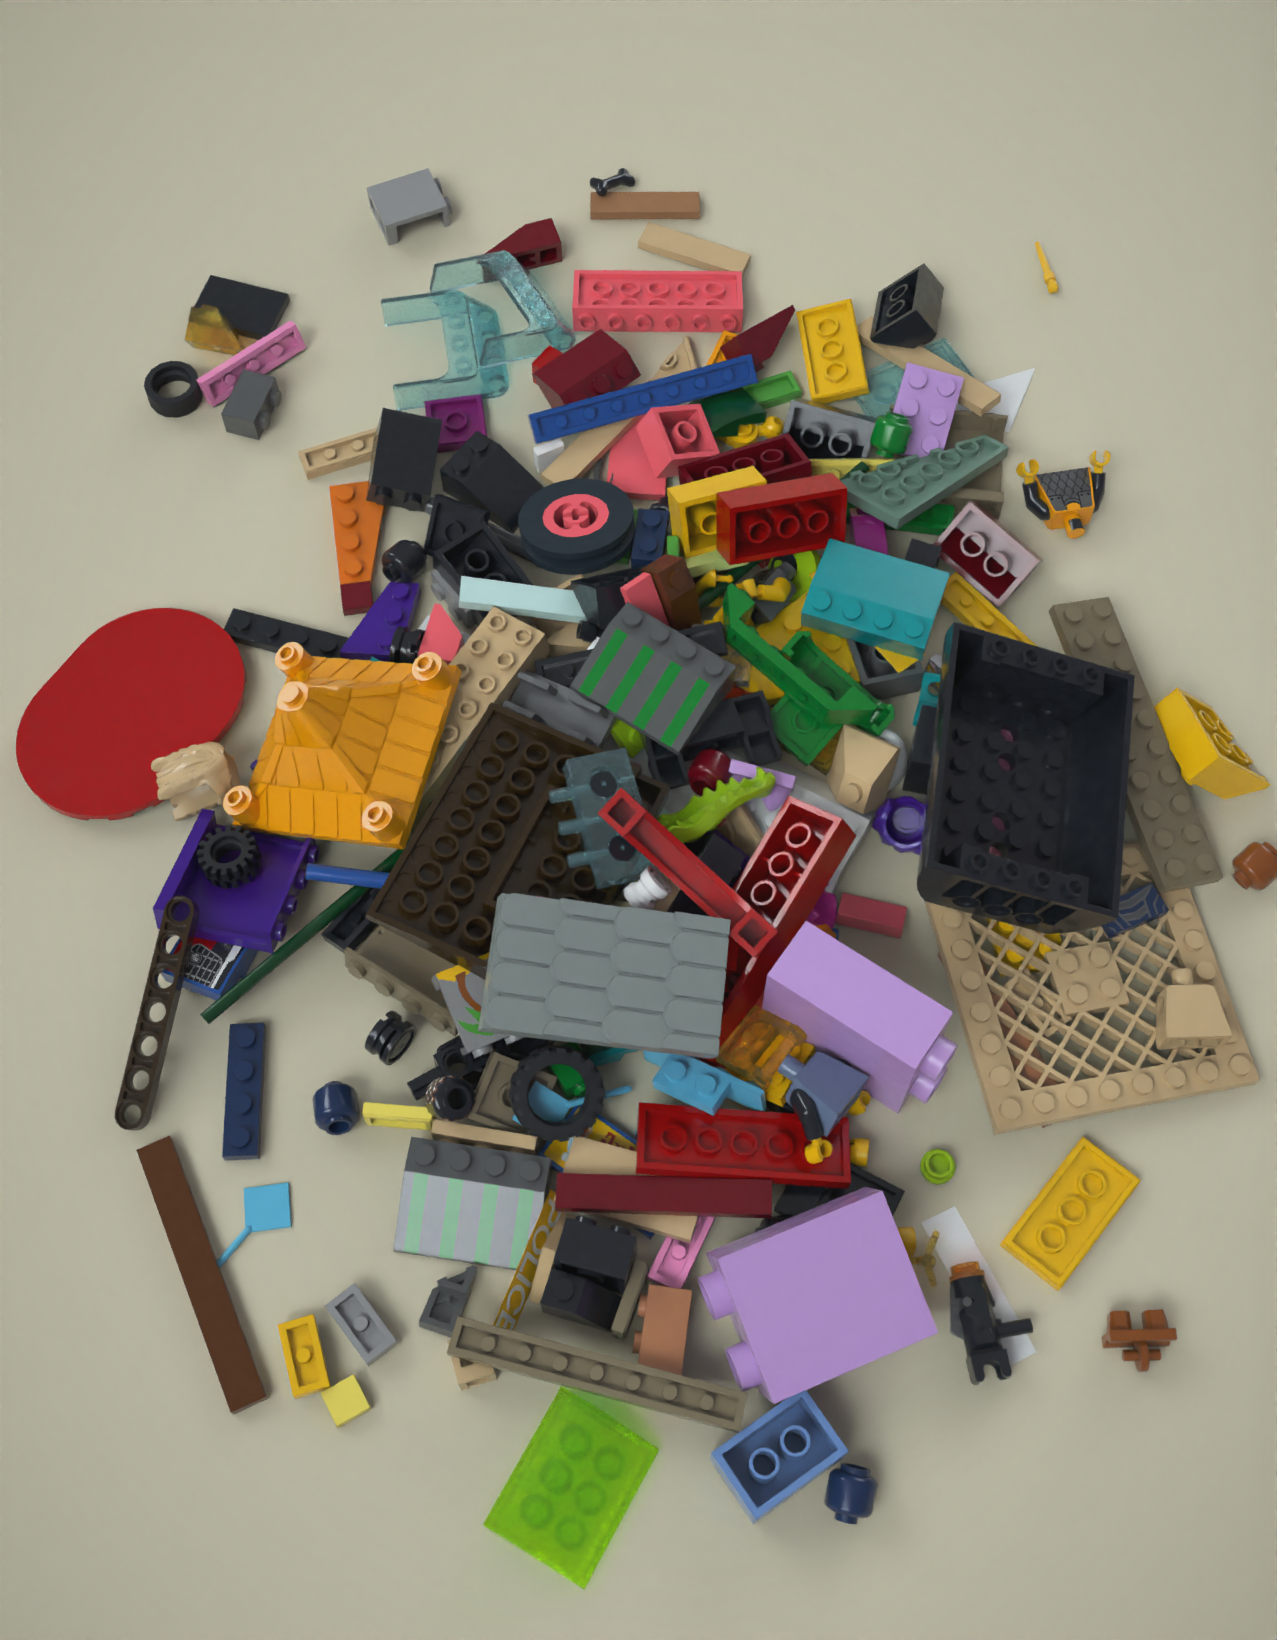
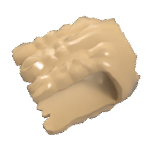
(195, 778)

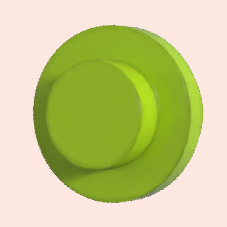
(937, 1166)

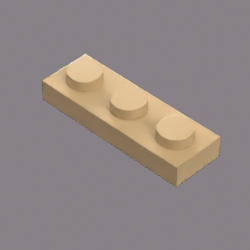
(484, 1137)

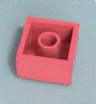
(675, 437)

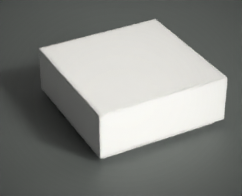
(547, 453)

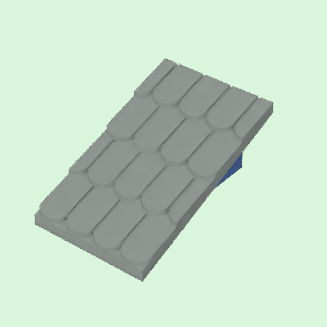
(606, 975)

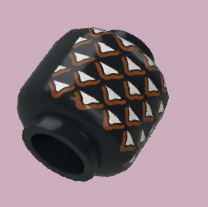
(449, 1098)

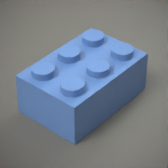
(778, 1455)

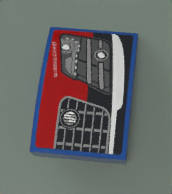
(213, 966)

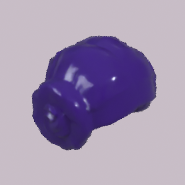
(900, 823)

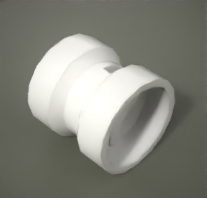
(647, 889)

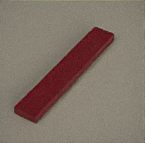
(663, 1195)

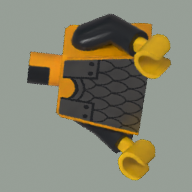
(1065, 497)

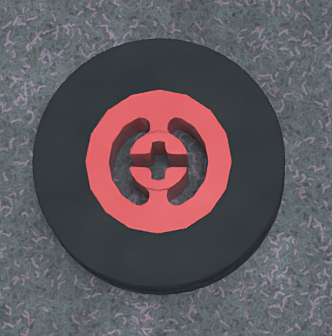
(578, 546)

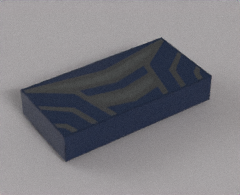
(1136, 910)

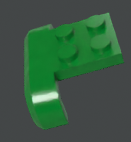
(796, 727)

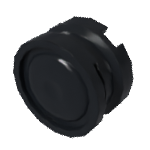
(405, 645)
(390, 1038)

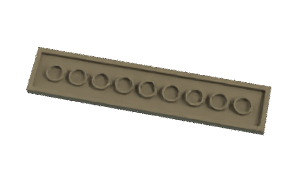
(1156, 792)

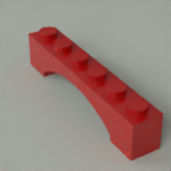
(687, 871)

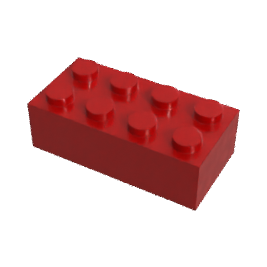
(780, 518)

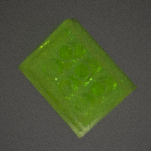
(571, 1488)

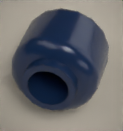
(336, 1108)
(850, 1493)

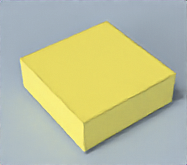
(345, 1401)

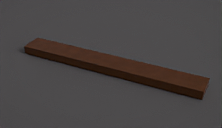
(202, 1276)

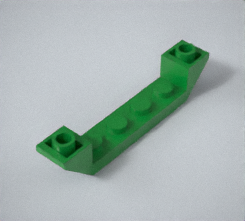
(851, 709)

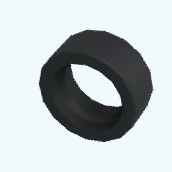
(170, 372)

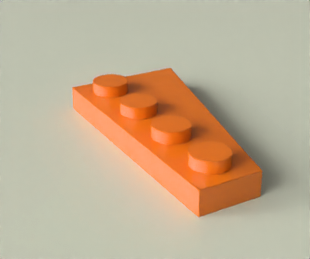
(356, 531)

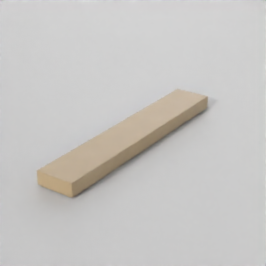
(973, 394)

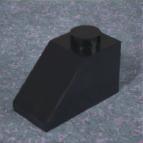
(579, 1300)

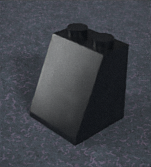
(403, 460)

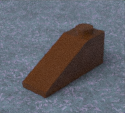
(675, 591)

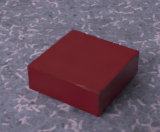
(356, 598)

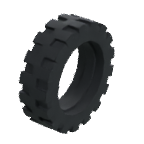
(578, 1122)

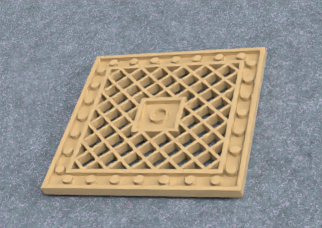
(1085, 983)

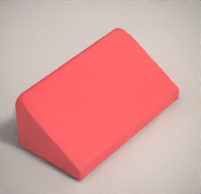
(871, 915)

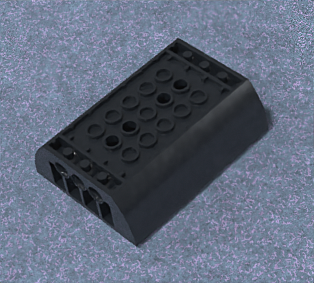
(1056, 802)

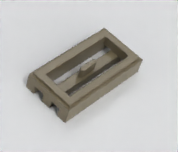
(630, 1300)

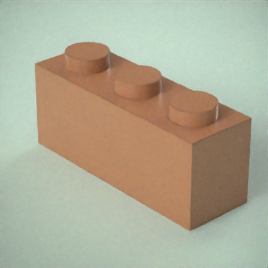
(664, 1328)

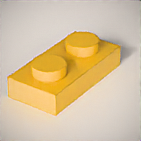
(304, 1356)

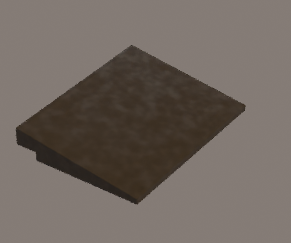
(493, 836)

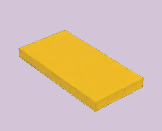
(832, 352)
(1070, 1213)

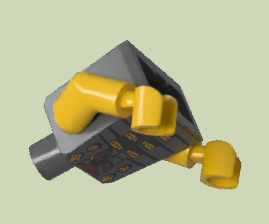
(769, 591)

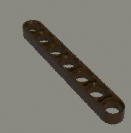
(145, 1025)

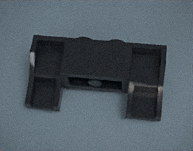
(734, 724)

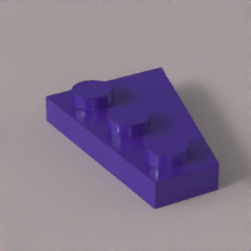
(375, 632)

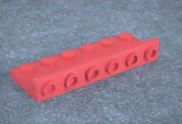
(657, 301)

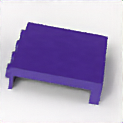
(255, 911)

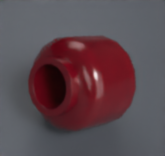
(707, 769)

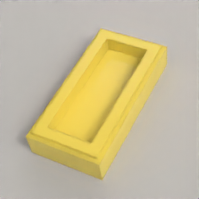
(397, 1116)

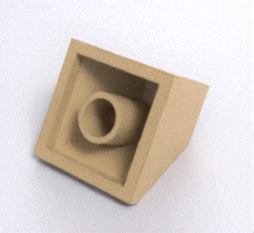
(861, 769)

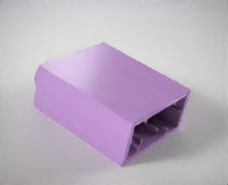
(861, 1016)
(817, 1295)

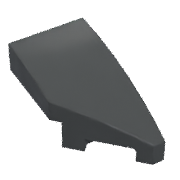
(448, 1302)

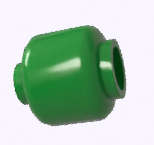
(891, 434)

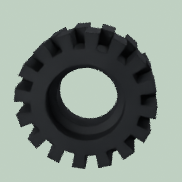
(235, 870)

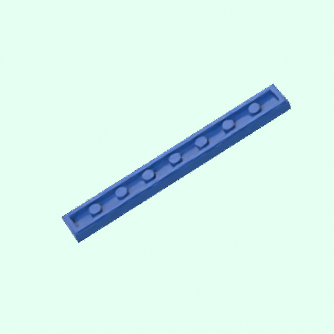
(641, 398)

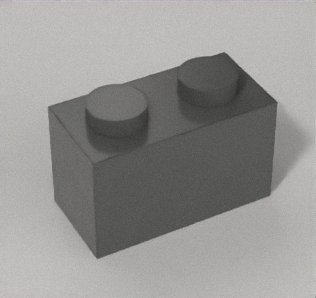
(251, 404)

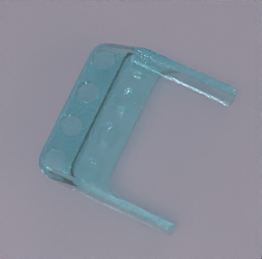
(544, 319)
(465, 328)

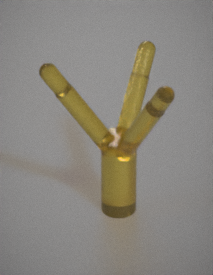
(927, 1260)

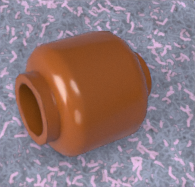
(1255, 866)

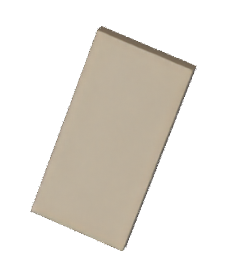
(596, 1157)

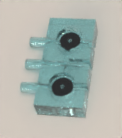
(591, 784)

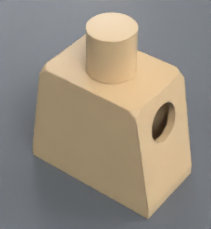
(1190, 1015)

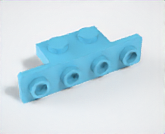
(702, 1084)

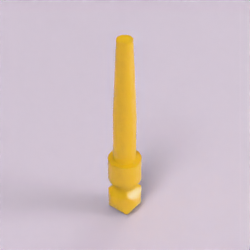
(1049, 277)

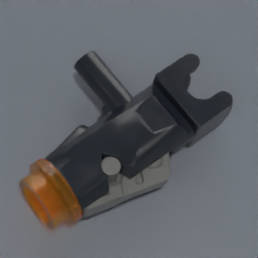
(976, 1323)

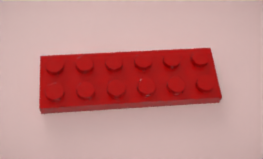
(736, 1146)

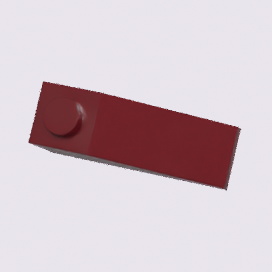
(533, 244)
(760, 339)

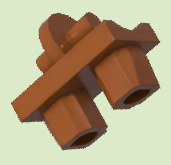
(1154, 1334)

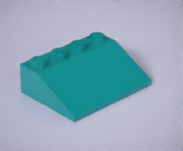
(874, 599)

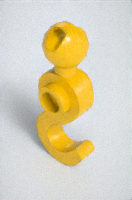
(750, 433)

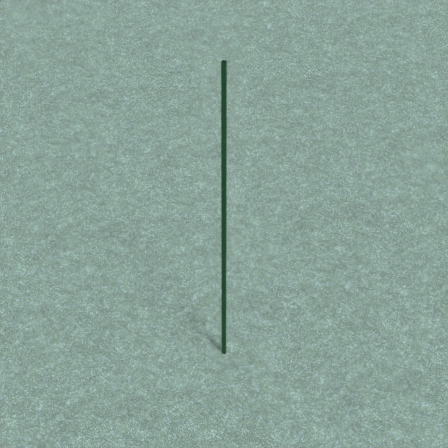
(387, 865)

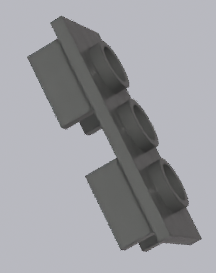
(560, 709)

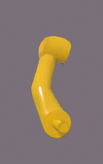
(709, 580)

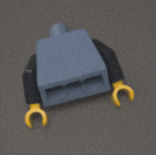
(822, 1096)

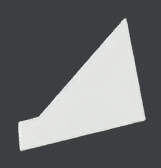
(1012, 393)

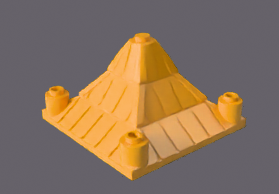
(347, 748)

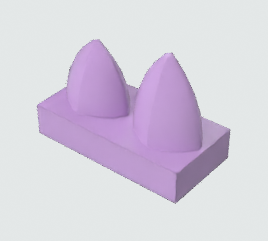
(784, 782)

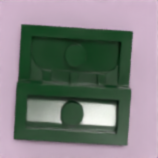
(729, 410)

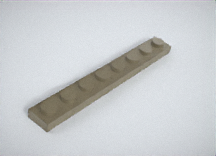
(598, 1374)

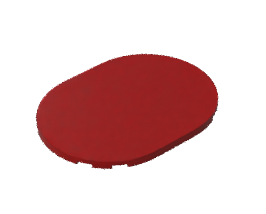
(122, 702)

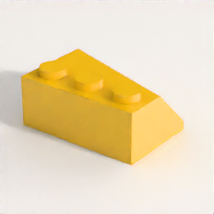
(1205, 747)

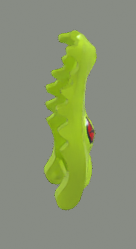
(714, 807)

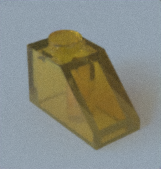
(212, 331)

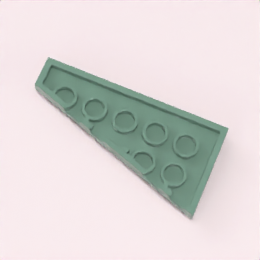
(914, 484)

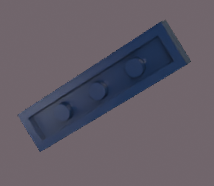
(244, 1091)

